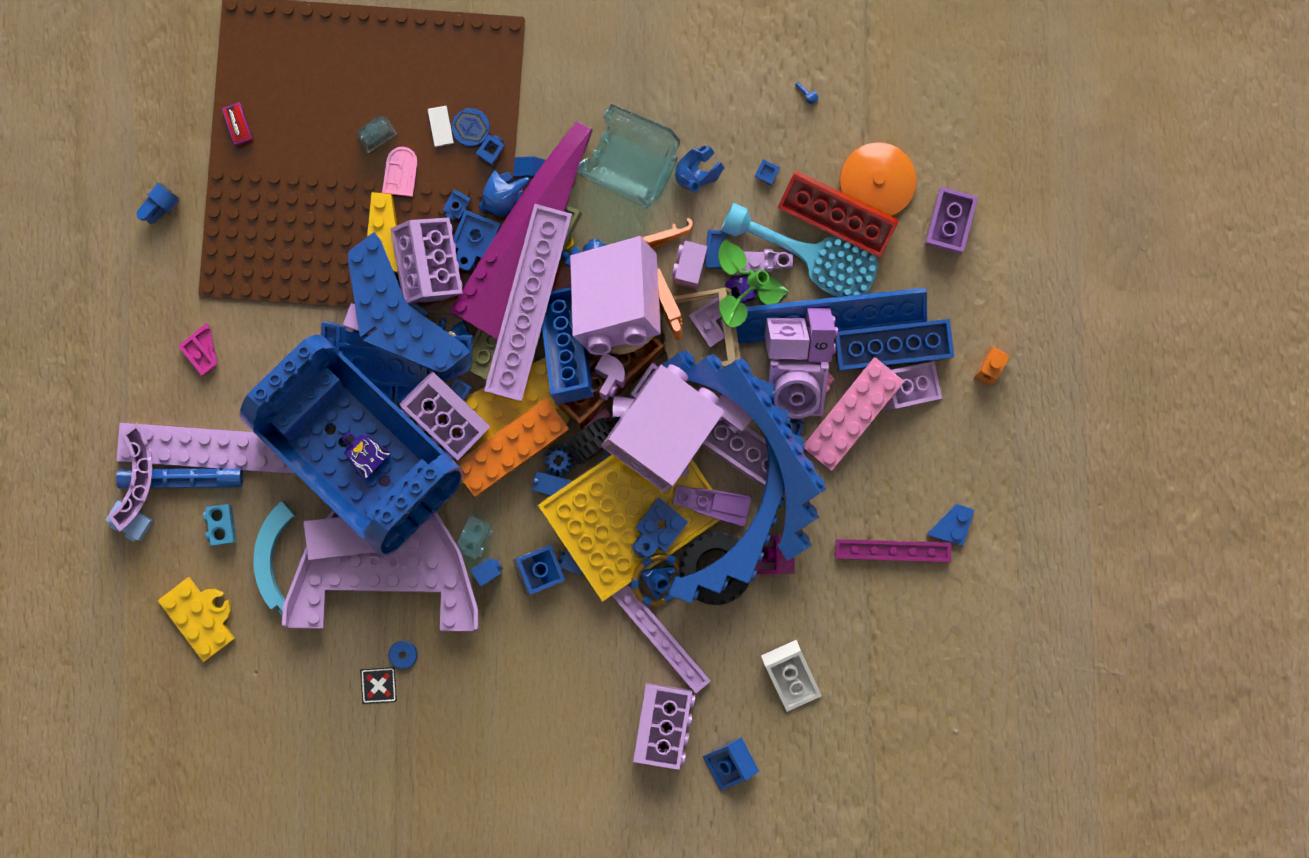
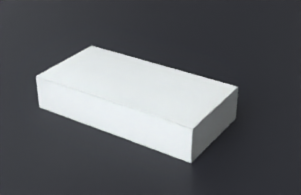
(440, 126)

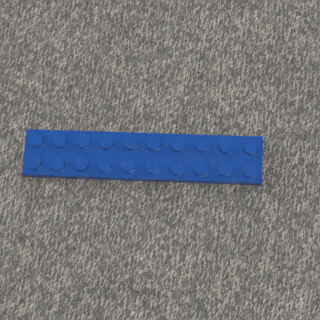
(849, 312)

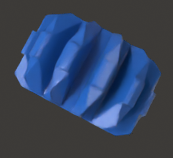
(553, 456)

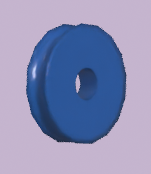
(396, 660)

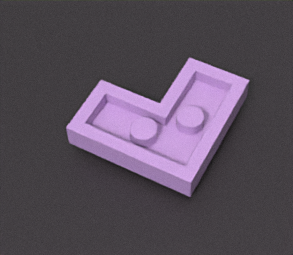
(705, 322)

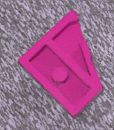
(200, 350)

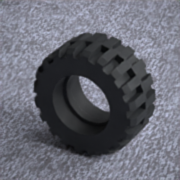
(691, 557)

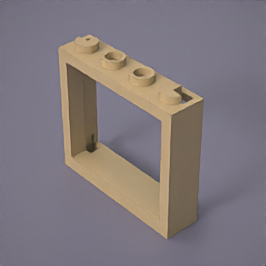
(730, 334)

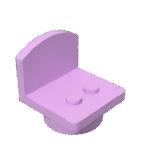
(799, 386)

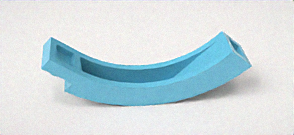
(264, 552)

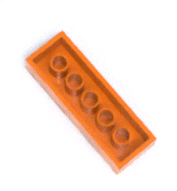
(512, 447)

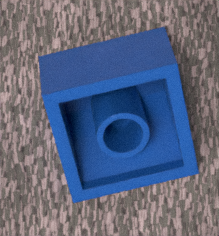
(538, 570)
(731, 764)

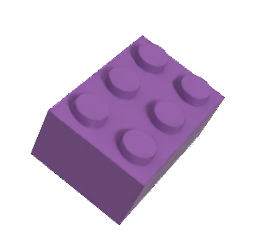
(950, 220)

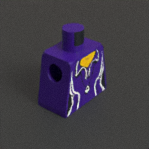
(364, 453)

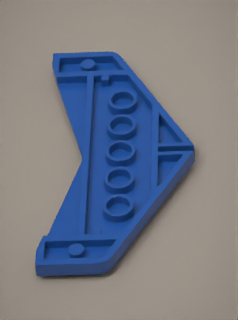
(398, 325)
(385, 368)

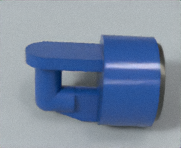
(157, 204)

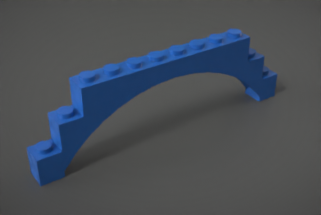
(797, 471)
(742, 558)

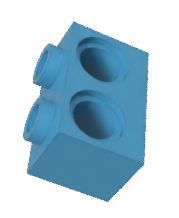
(225, 524)

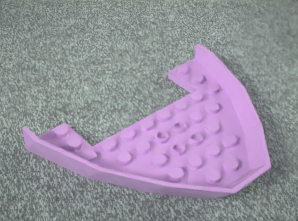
(423, 564)

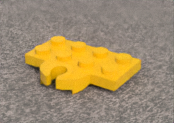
(199, 617)

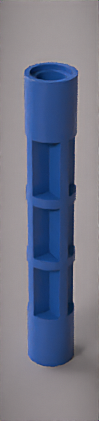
(187, 478)

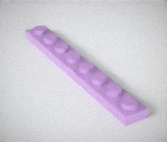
(661, 639)

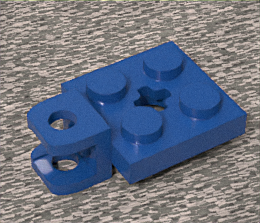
(470, 248)
(651, 536)

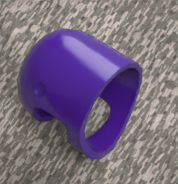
(741, 283)

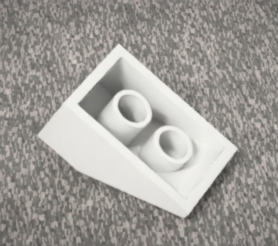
(791, 675)

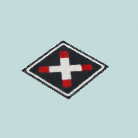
(378, 685)

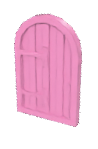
(400, 172)

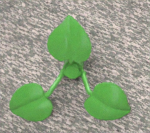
(770, 290)

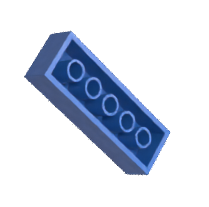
(894, 344)
(565, 356)

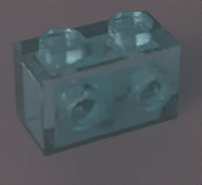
(474, 536)

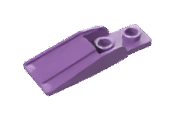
(714, 503)

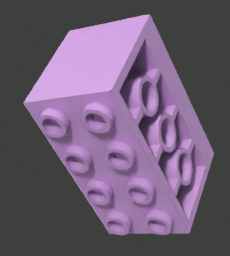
(426, 260)
(457, 415)
(650, 730)

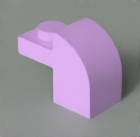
(613, 372)

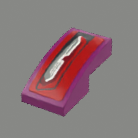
(237, 124)

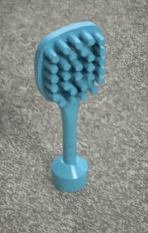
(832, 263)

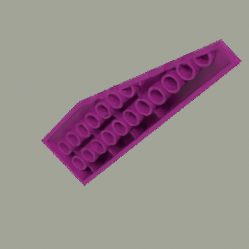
(491, 283)

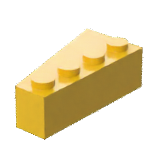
(381, 220)

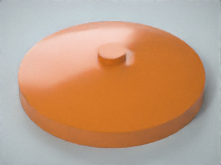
(879, 177)

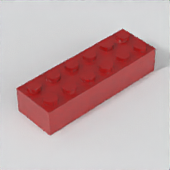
(838, 213)

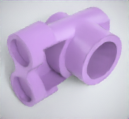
(771, 260)

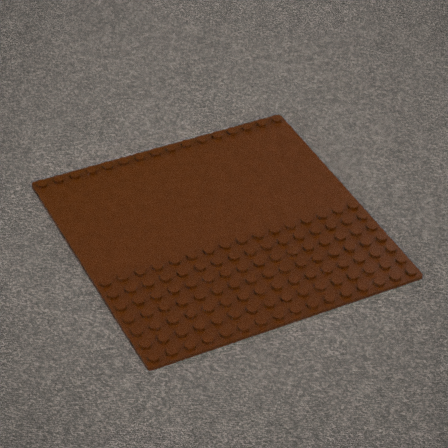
(307, 81)

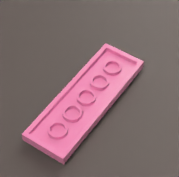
(853, 414)

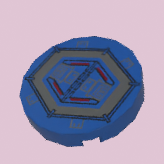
(470, 127)

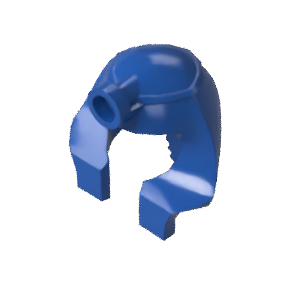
(689, 176)
(499, 195)

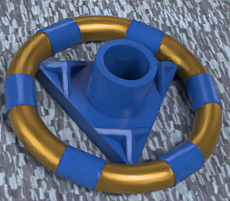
(655, 578)

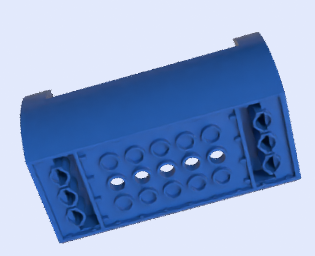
(323, 388)

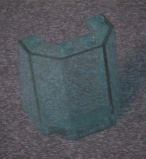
(632, 156)

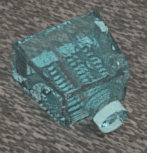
(375, 133)

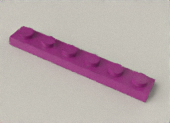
(892, 550)

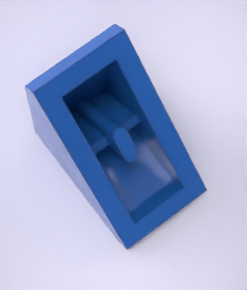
(527, 166)

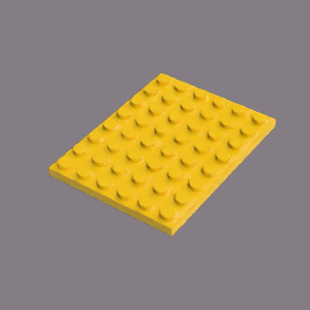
(599, 515)

